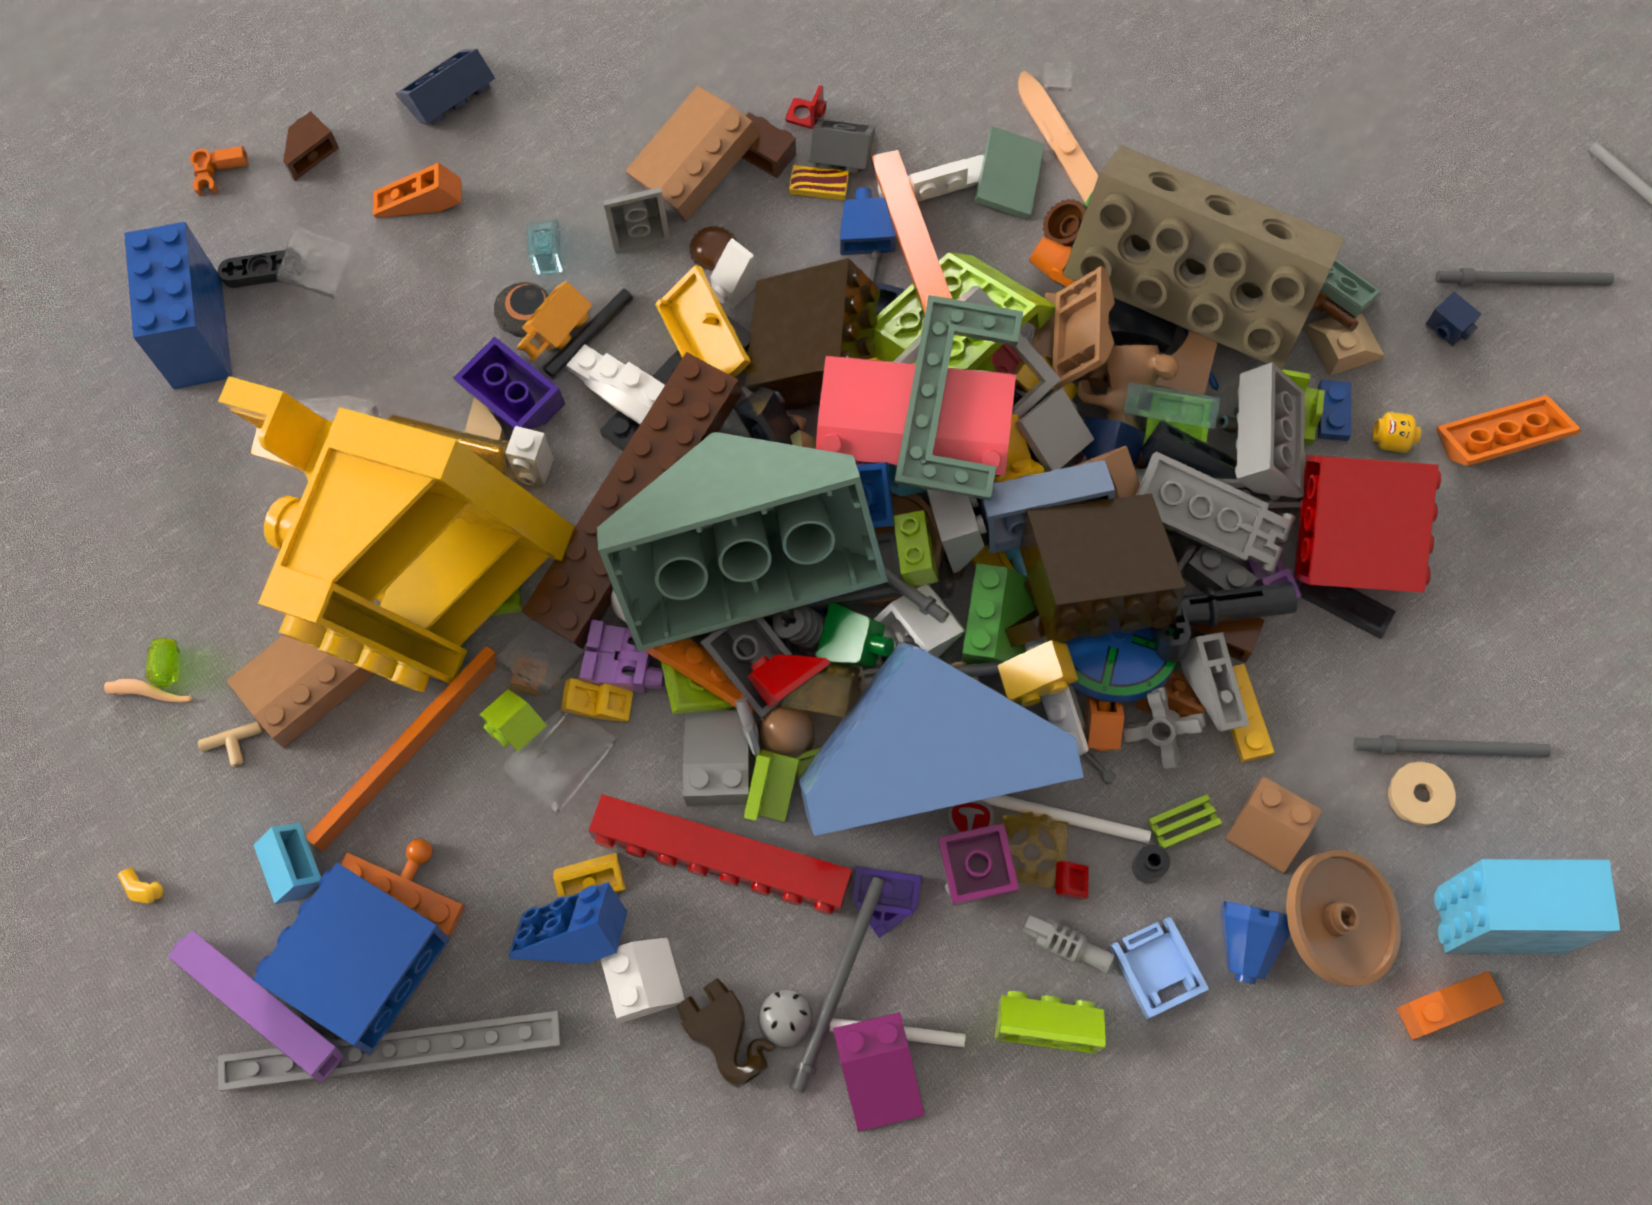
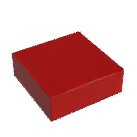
(1072, 880)

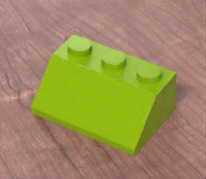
(1050, 1023)

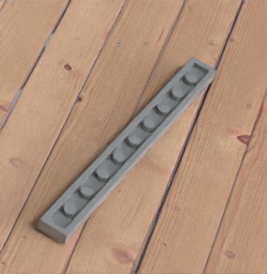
(400, 1050)

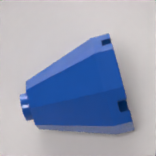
(1252, 939)

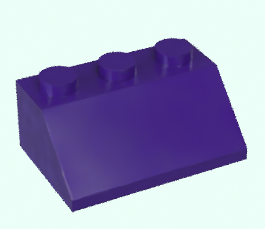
(510, 386)

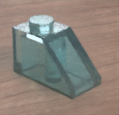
(544, 246)

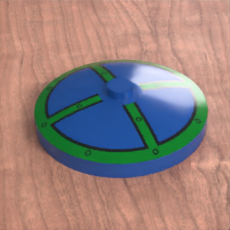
(1118, 665)

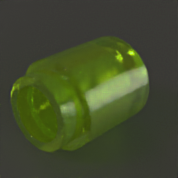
(162, 662)

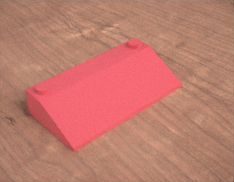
(868, 406)

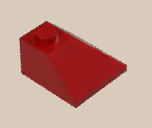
(783, 674)

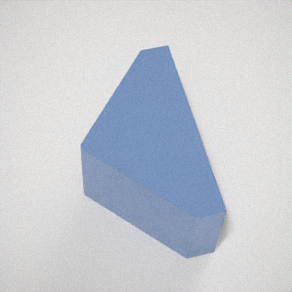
(929, 743)

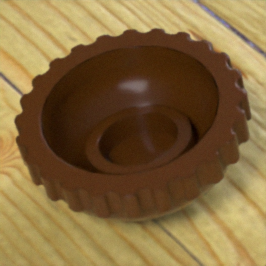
(1064, 221)
(709, 245)

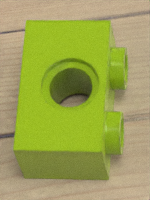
(915, 548)

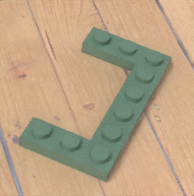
(916, 460)

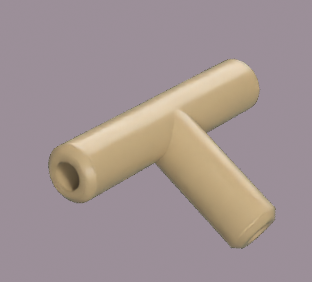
(231, 740)

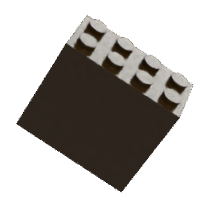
(805, 319)
(1101, 567)

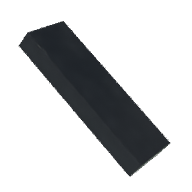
(1350, 606)

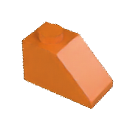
(1103, 724)

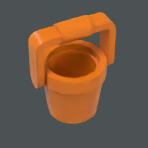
(1051, 260)

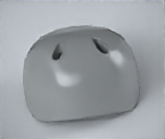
(785, 1013)

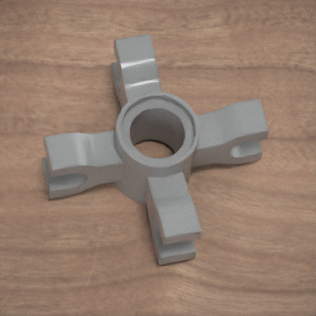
(1167, 741)

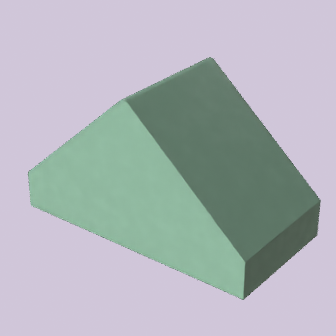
(738, 537)

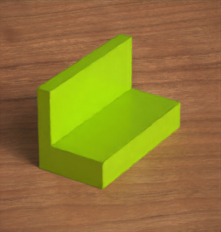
(771, 786)

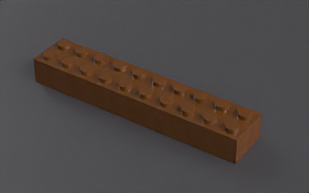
(682, 416)

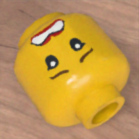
(1396, 432)

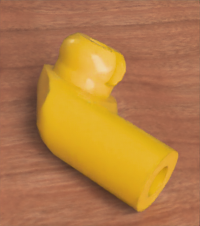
(139, 891)

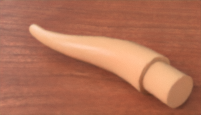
(136, 686)

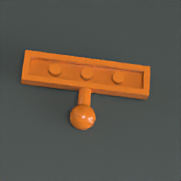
(698, 666)
(426, 902)

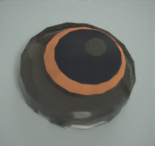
(517, 305)

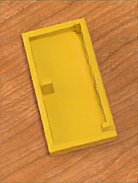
(701, 325)

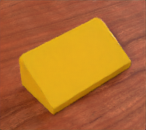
(596, 871)

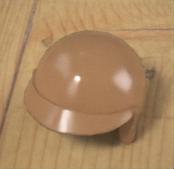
(786, 731)

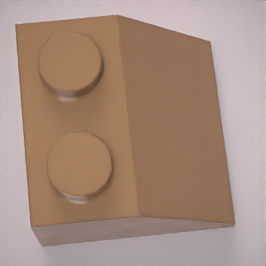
(1273, 824)

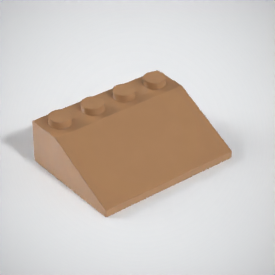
(694, 151)
(294, 687)

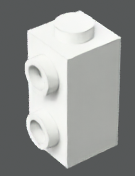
(529, 456)

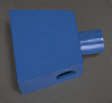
(866, 225)

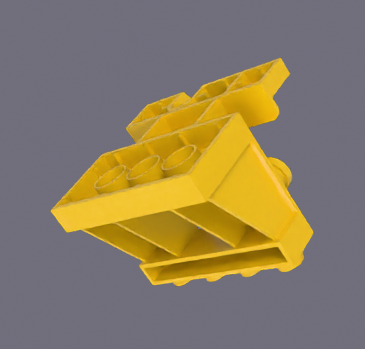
(392, 522)

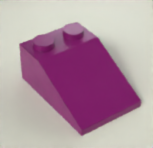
(878, 1071)

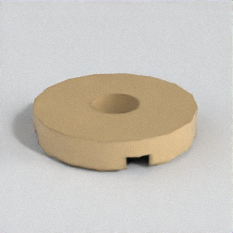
(1435, 781)

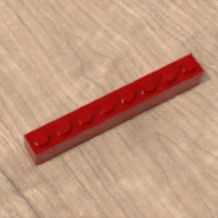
(721, 854)

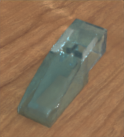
(1171, 405)

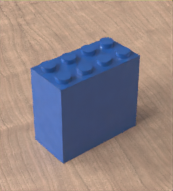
(177, 305)
(351, 958)

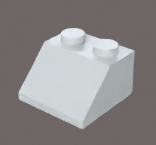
(642, 979)

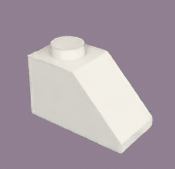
(734, 274)

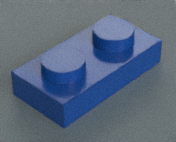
(1336, 415)

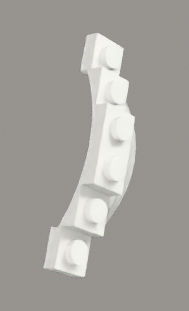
(618, 384)

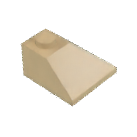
(1343, 348)

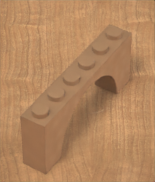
(1193, 358)

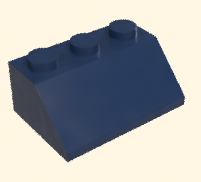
(446, 86)

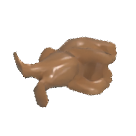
(1129, 364)

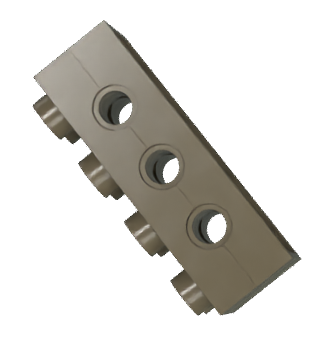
(1203, 255)

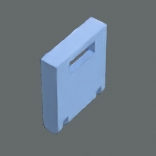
(1156, 962)

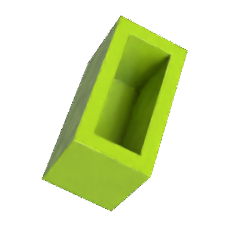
(512, 721)

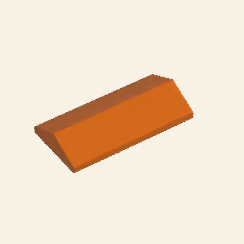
(1506, 431)

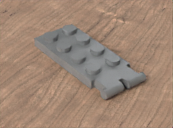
(1215, 512)

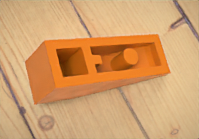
(419, 193)
(1450, 1005)

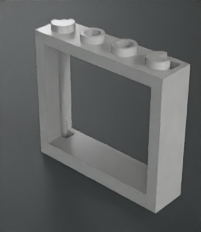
(1024, 350)

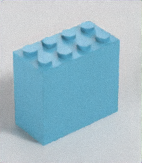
(1527, 906)

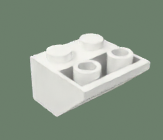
(909, 625)

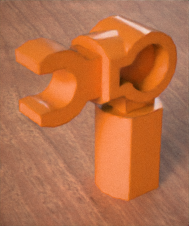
(206, 164)

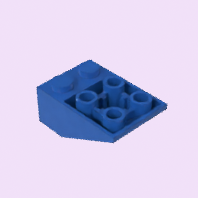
(572, 928)

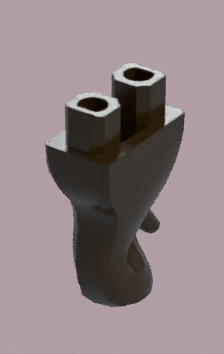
(721, 1030)

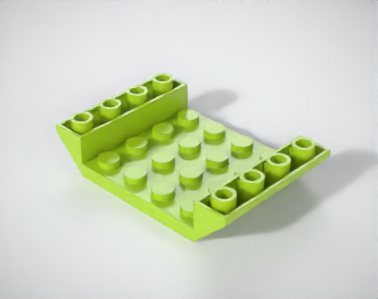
(904, 318)

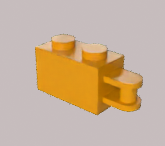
(555, 320)

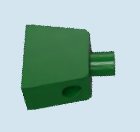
(852, 638)

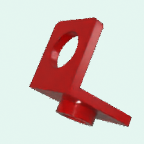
(816, 107)

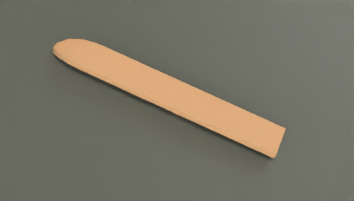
(1057, 135)

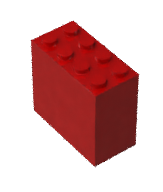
(1366, 523)

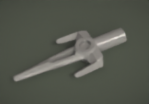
(749, 725)

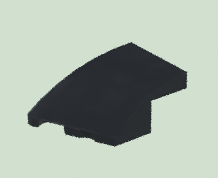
(1130, 323)

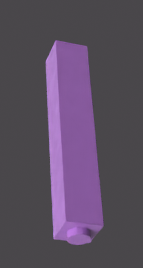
(256, 1006)

